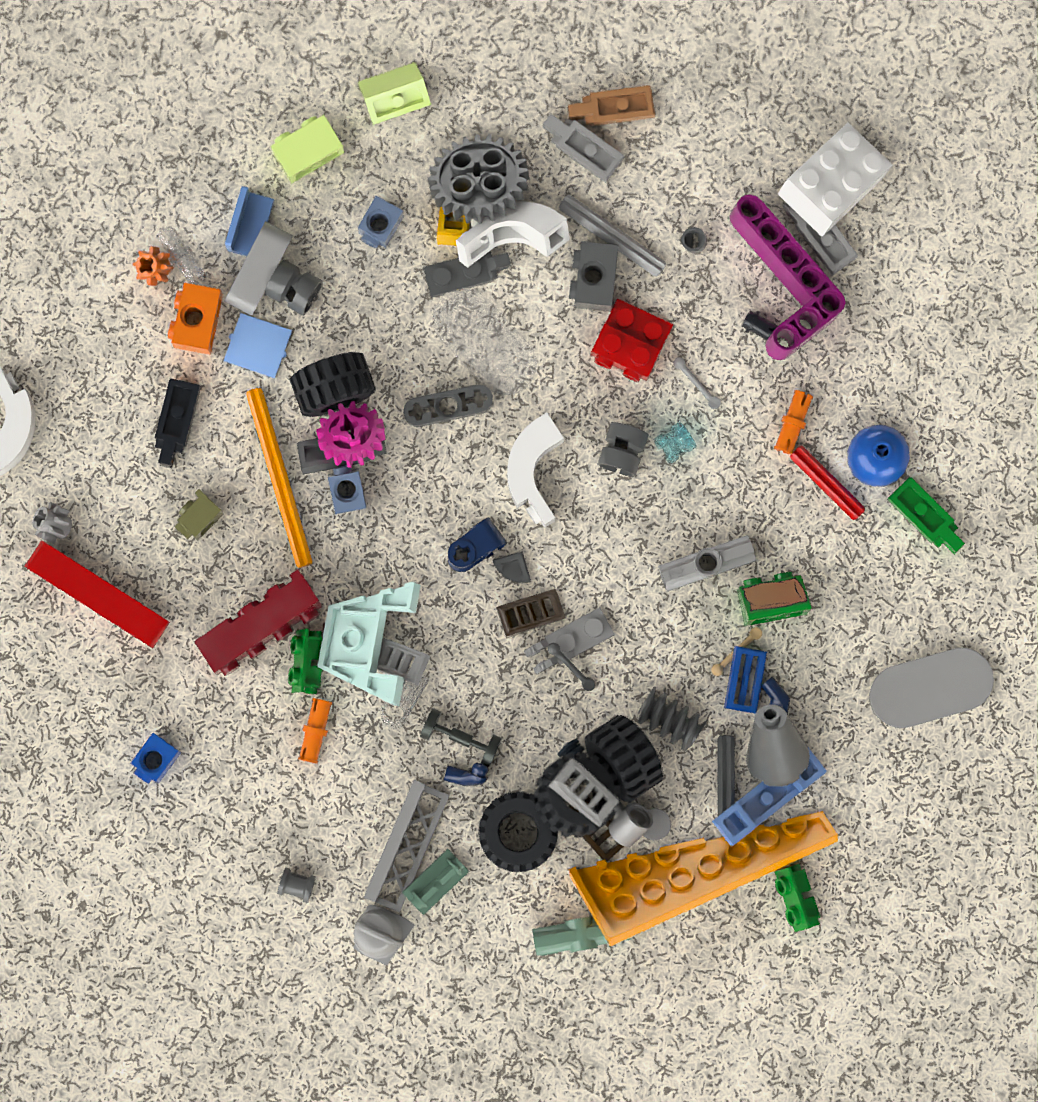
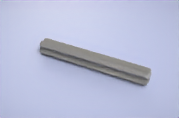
(612, 235)

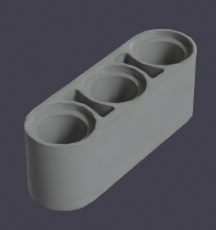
(258, 268)

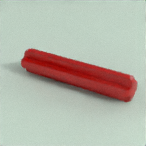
(827, 482)

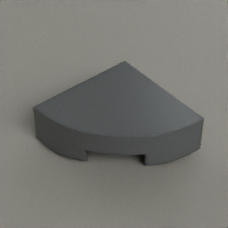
(513, 567)

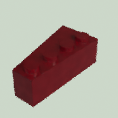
(259, 624)

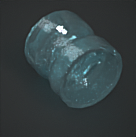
(675, 442)

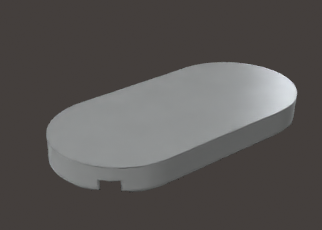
(931, 687)

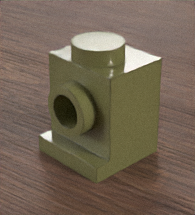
(198, 516)

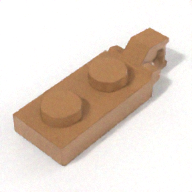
(614, 106)

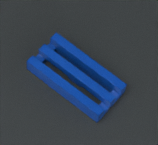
(733, 677)

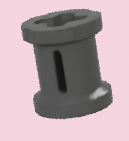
(296, 885)

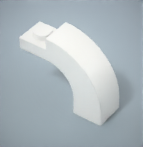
(527, 224)
(18, 424)
(526, 452)

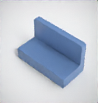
(247, 221)

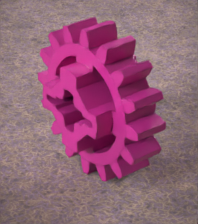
(338, 443)

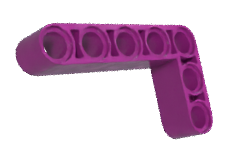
(790, 276)

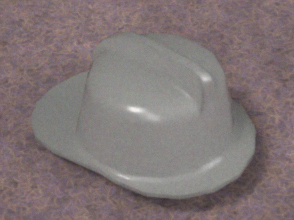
(380, 933)

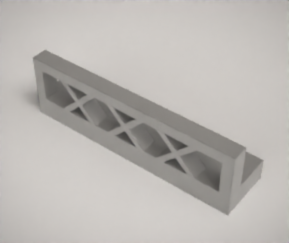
(395, 840)

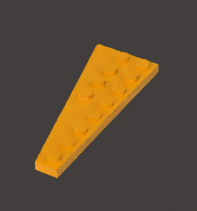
(657, 886)

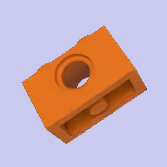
(197, 337)

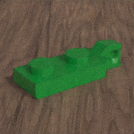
(926, 515)

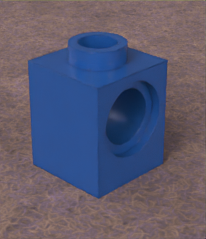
(154, 744)

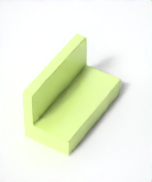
(394, 93)

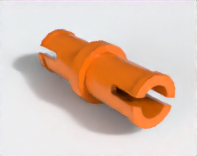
(793, 422)
(315, 730)

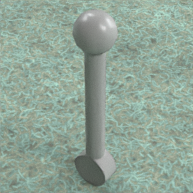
(713, 402)

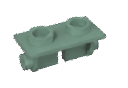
(435, 882)

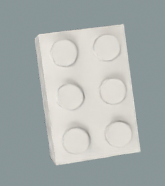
(834, 179)

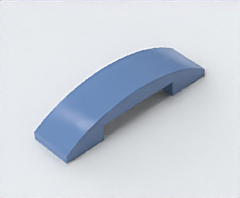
(763, 802)

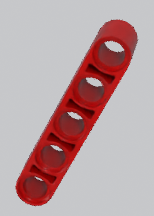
(97, 594)

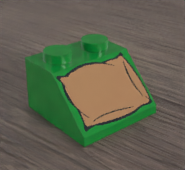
(773, 599)

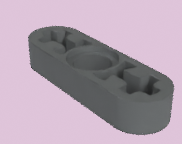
(438, 397)

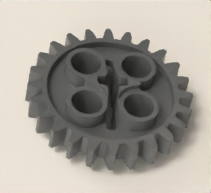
(478, 178)

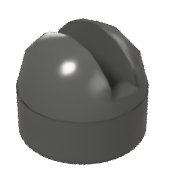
(688, 240)

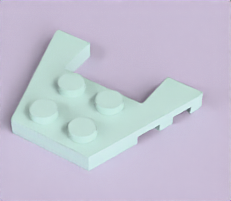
(355, 637)

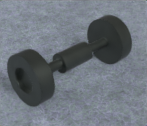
(460, 737)

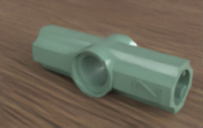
(572, 935)

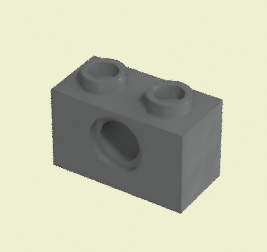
(599, 258)

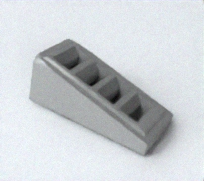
(397, 651)
(559, 786)

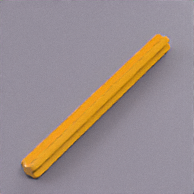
(279, 477)

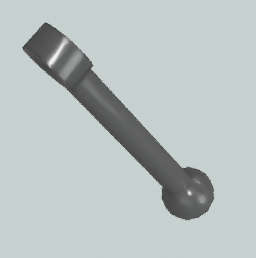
(587, 683)

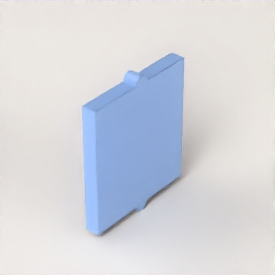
(257, 345)

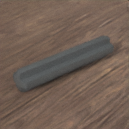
(725, 772)

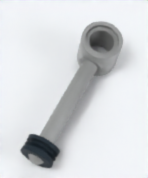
(629, 821)

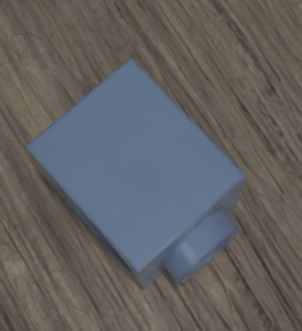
(380, 210)
(346, 503)

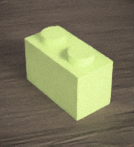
(307, 148)

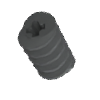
(670, 719)

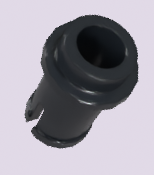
(758, 325)

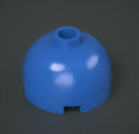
(876, 469)

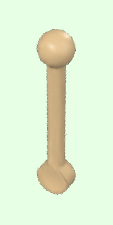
(755, 634)

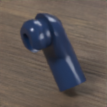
(776, 694)
(463, 777)

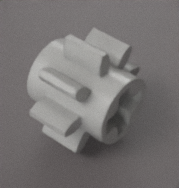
(52, 522)

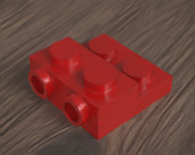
(631, 341)

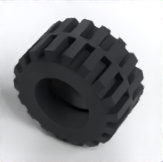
(332, 382)
(628, 755)
(554, 807)
(490, 839)

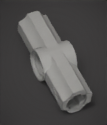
(726, 556)

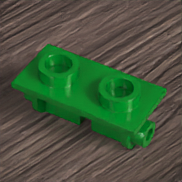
(304, 674)
(800, 912)

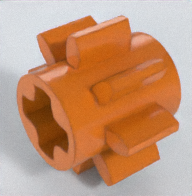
(153, 260)

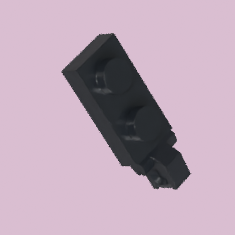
(176, 419)

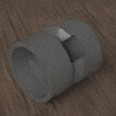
(293, 287)
(616, 457)

